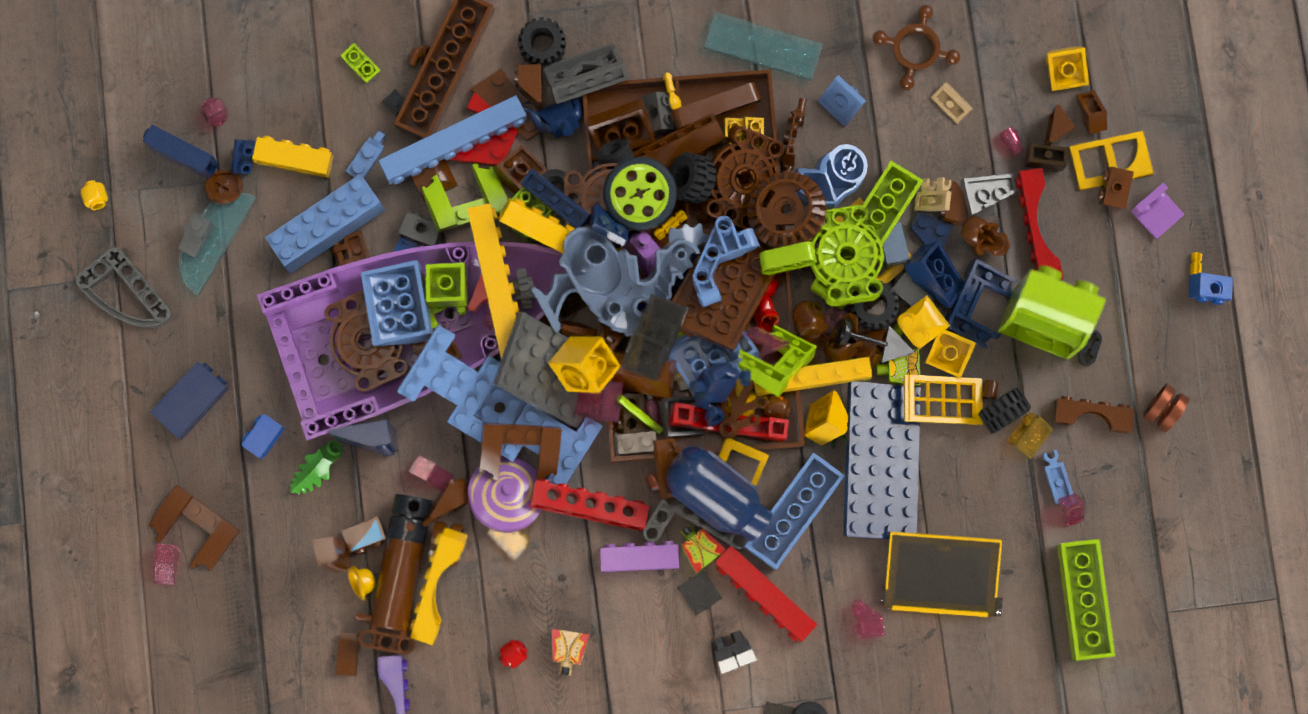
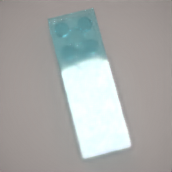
(763, 46)

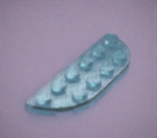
(226, 220)

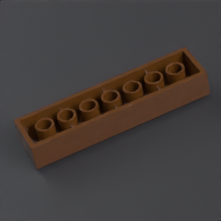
(444, 68)

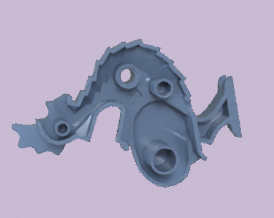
(611, 278)

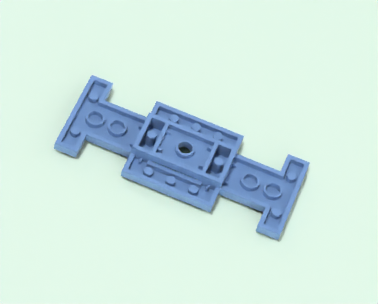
(477, 396)

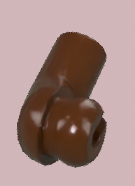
(418, 53)

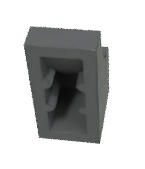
(195, 235)

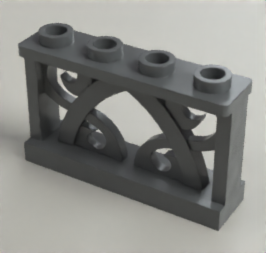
(607, 71)

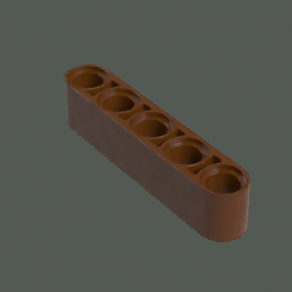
(718, 105)

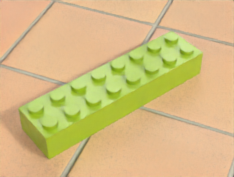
(884, 207)

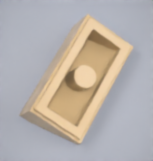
(951, 102)

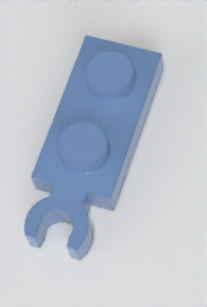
(1057, 477)

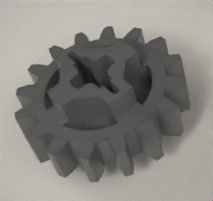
(523, 290)

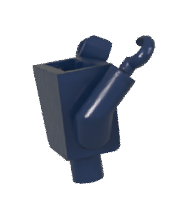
(557, 118)

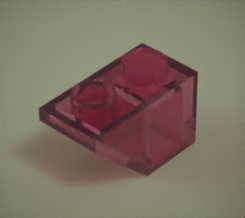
(869, 621)

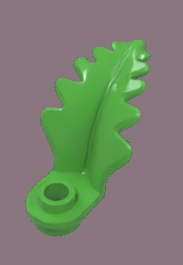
(317, 467)

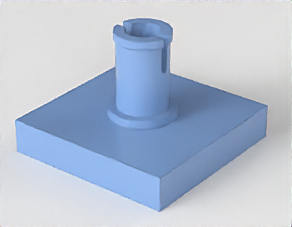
(841, 100)

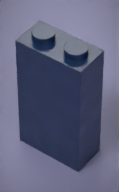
(180, 151)
(190, 400)

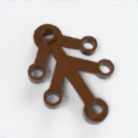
(739, 407)

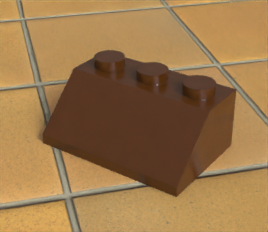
(623, 122)
(637, 383)

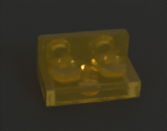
(1030, 435)
(511, 542)

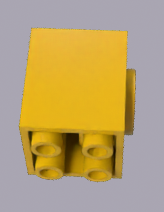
(584, 364)

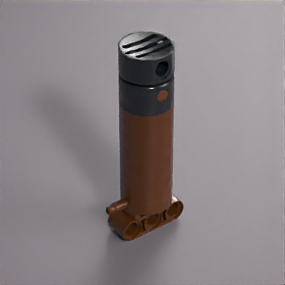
(398, 575)

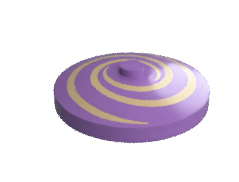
(505, 501)

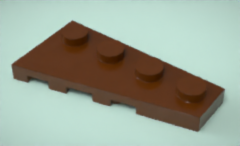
(499, 88)

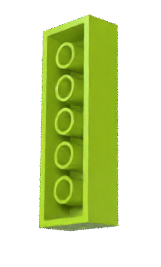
(1085, 600)

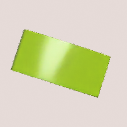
(360, 63)

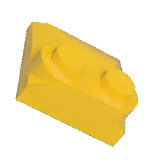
(1067, 68)
(922, 322)
(951, 353)

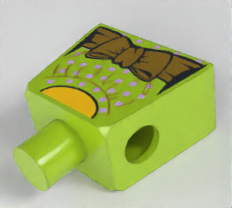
(897, 368)

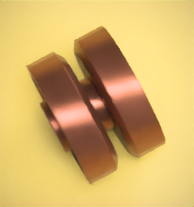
(1168, 409)

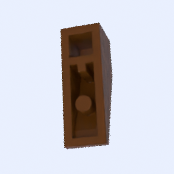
(449, 500)

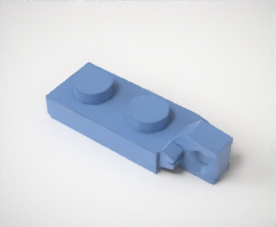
(367, 156)

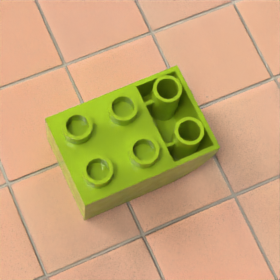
(1052, 312)

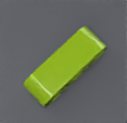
(787, 258)

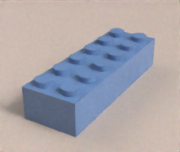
(325, 224)
(795, 511)

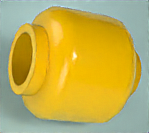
(94, 195)

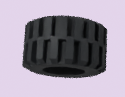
(537, 28)
(693, 177)
(882, 320)
(1004, 410)

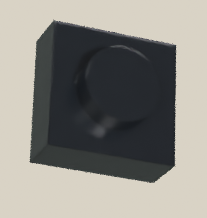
(394, 102)

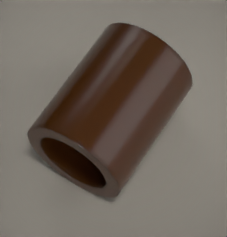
(990, 389)

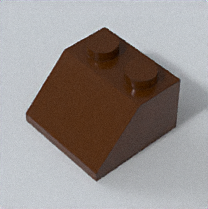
(530, 83)

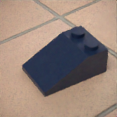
(935, 273)

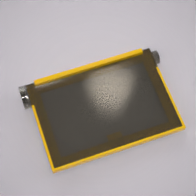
(943, 574)

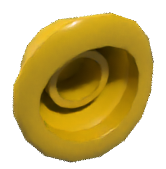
(361, 581)

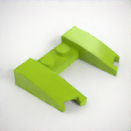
(450, 217)
(776, 378)

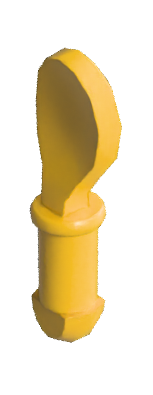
(674, 100)

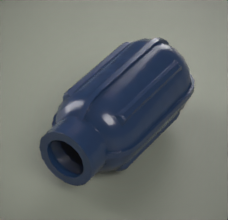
(717, 493)

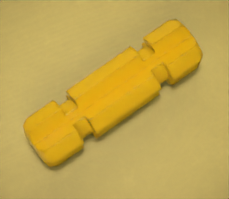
(671, 222)
(1196, 266)

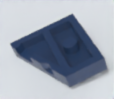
(605, 225)
(930, 229)

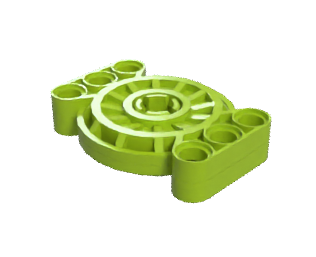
(843, 274)

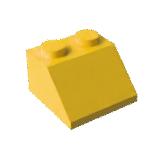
(826, 419)

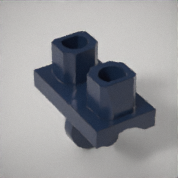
(242, 156)

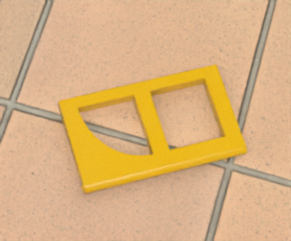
(1141, 164)
(746, 450)

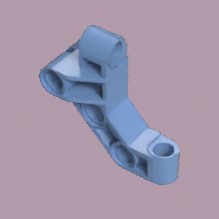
(727, 246)

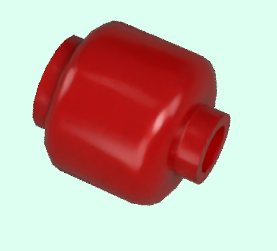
(513, 653)

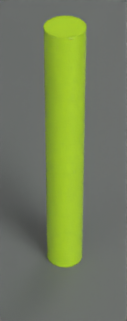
(638, 413)

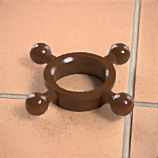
(925, 12)

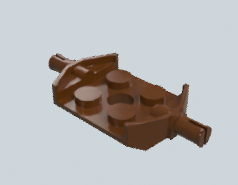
(791, 132)

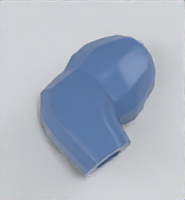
(836, 174)

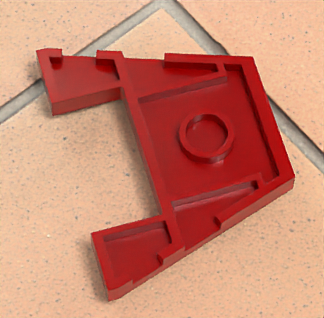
(493, 150)

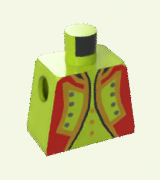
(700, 548)

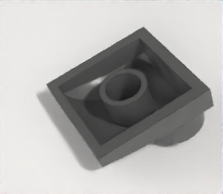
(674, 431)

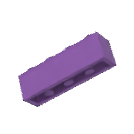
(639, 557)

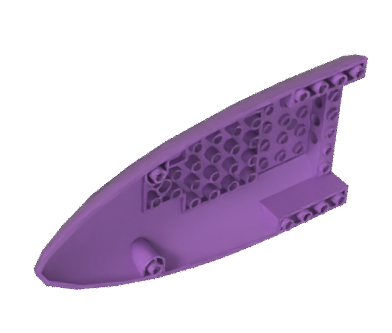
(302, 332)

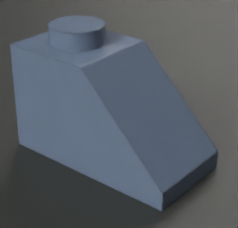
(895, 248)

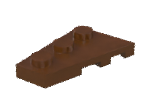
(665, 452)

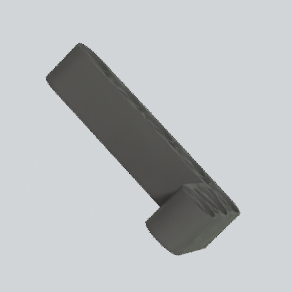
(694, 519)

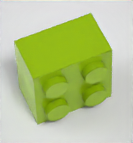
(446, 285)

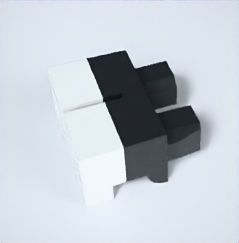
(725, 655)

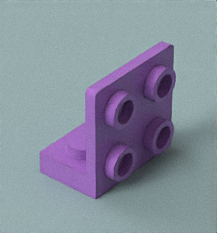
(1157, 212)

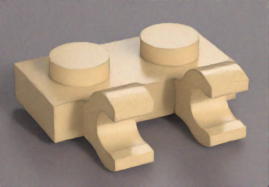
(931, 200)

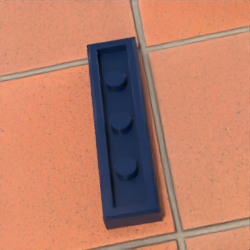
(555, 199)

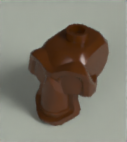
(984, 237)
(809, 320)
(842, 353)

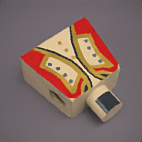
(568, 649)

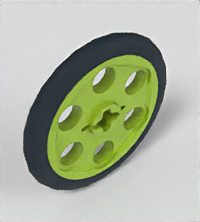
(642, 167)

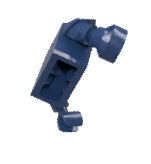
(715, 386)

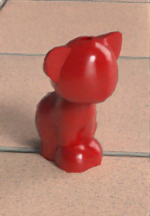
(765, 315)

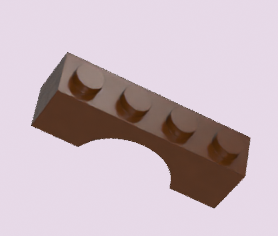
(1118, 418)

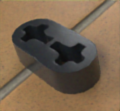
(1093, 349)

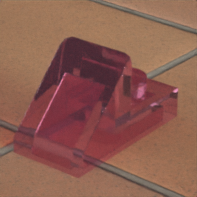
(771, 342)
(1073, 509)

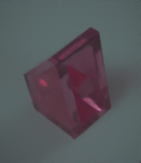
(430, 472)
(165, 564)

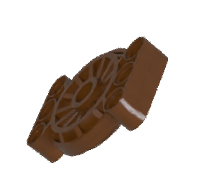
(728, 161)
(592, 191)
(369, 361)

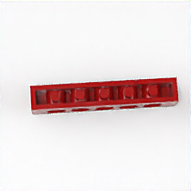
(540, 500)

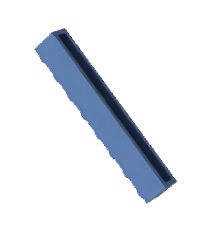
(453, 140)

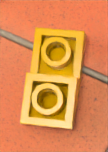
(751, 123)

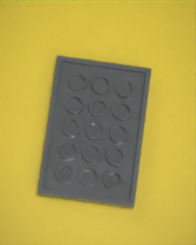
(528, 375)

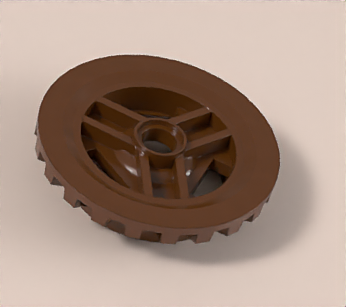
(806, 220)

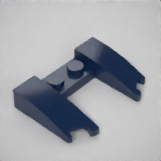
(977, 276)

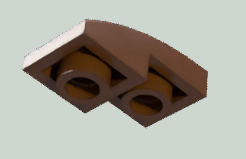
(347, 654)

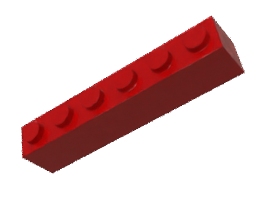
(766, 594)

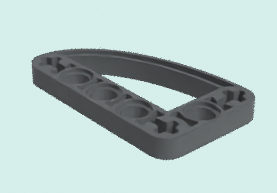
(110, 266)

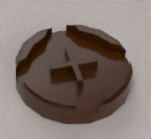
(223, 187)

